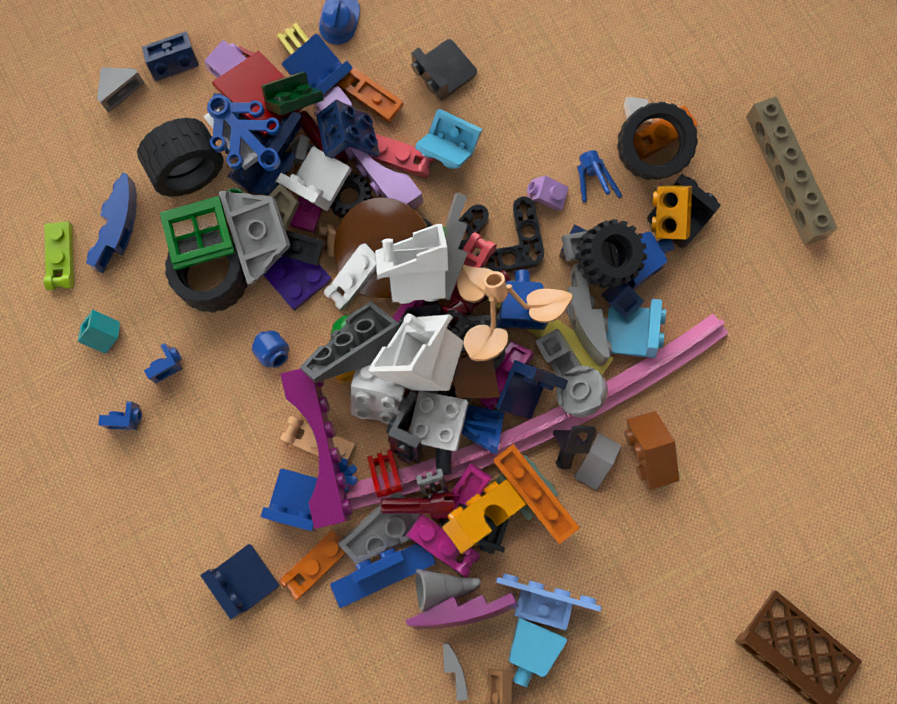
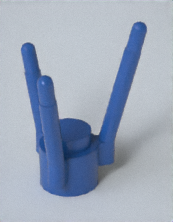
(592, 166)

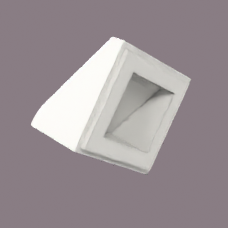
(631, 104)

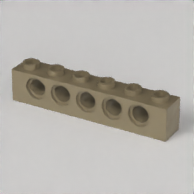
(791, 171)

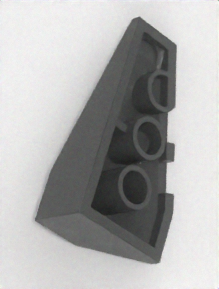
(353, 345)

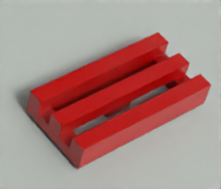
(381, 459)

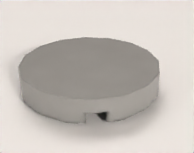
(583, 393)

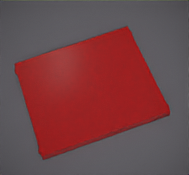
(244, 85)

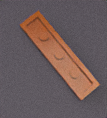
(536, 494)

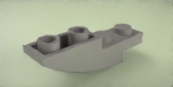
(586, 321)

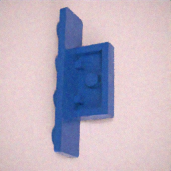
(380, 574)

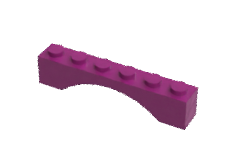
(328, 500)

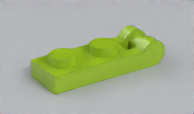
(58, 255)

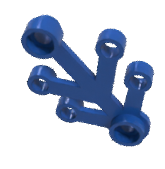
(242, 129)

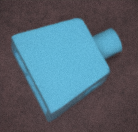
(533, 650)

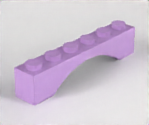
(383, 180)

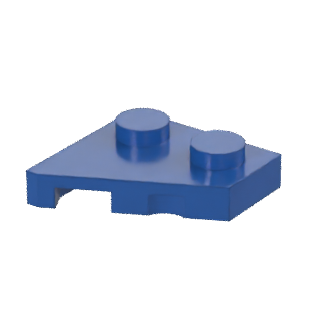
(483, 427)

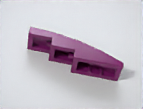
(453, 614)

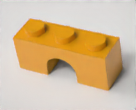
(469, 525)

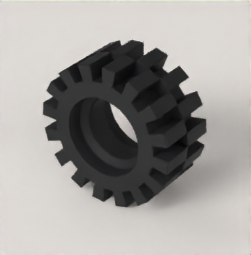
(360, 186)

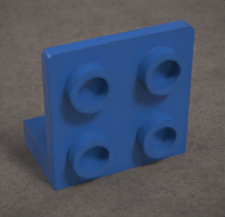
(318, 63)
(291, 500)

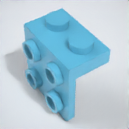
(449, 140)
(639, 333)

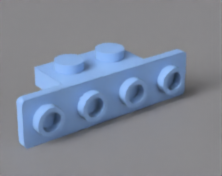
(545, 606)

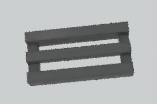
(431, 480)

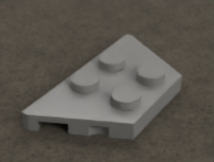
(255, 231)

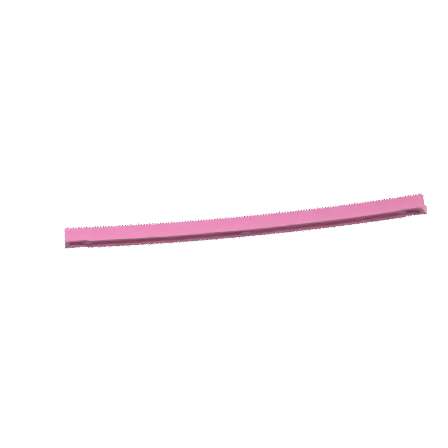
(541, 428)

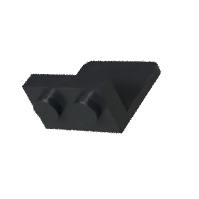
(443, 68)
(702, 209)
(401, 442)

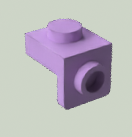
(547, 192)

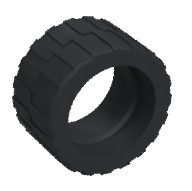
(687, 140)
(179, 157)
(215, 299)

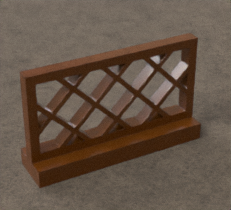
(785, 669)

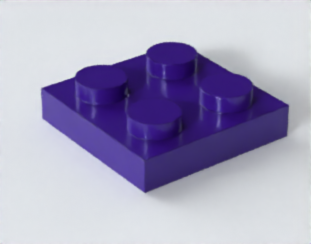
(296, 280)

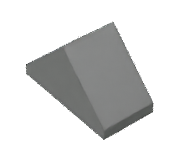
(117, 85)
(598, 461)

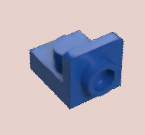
(163, 368)
(122, 420)

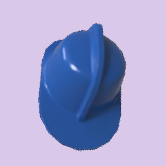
(339, 20)

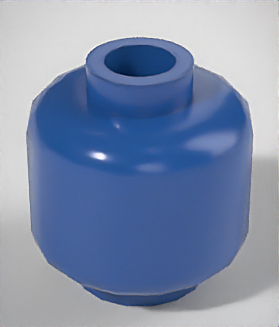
(270, 349)

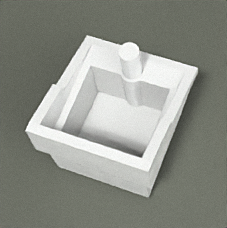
(415, 265)
(420, 354)

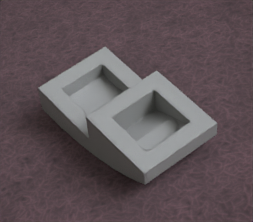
(558, 352)
(452, 664)

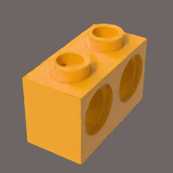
(680, 213)

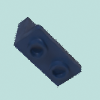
(170, 56)

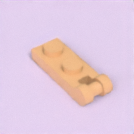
(308, 440)

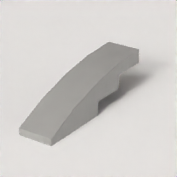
(453, 234)

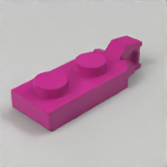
(513, 352)

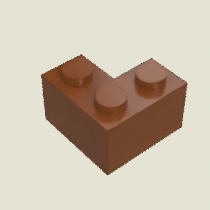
(653, 450)

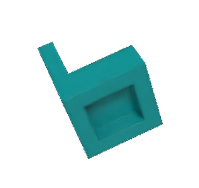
(98, 331)

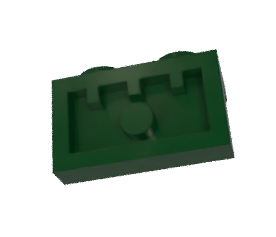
(290, 94)

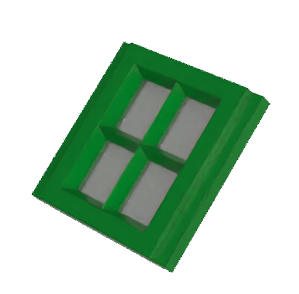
(197, 233)

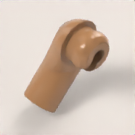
(329, 232)

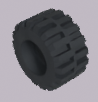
(626, 242)

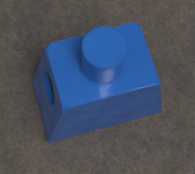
(655, 258)
(511, 312)

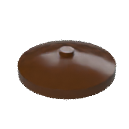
(371, 224)

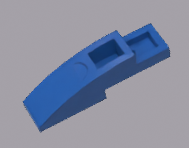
(120, 217)

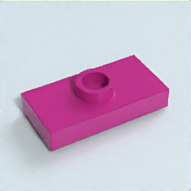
(306, 216)
(471, 483)

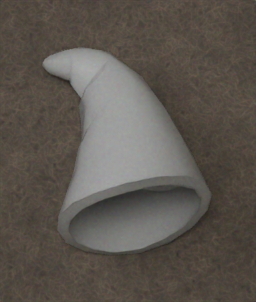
(438, 587)

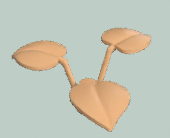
(488, 342)

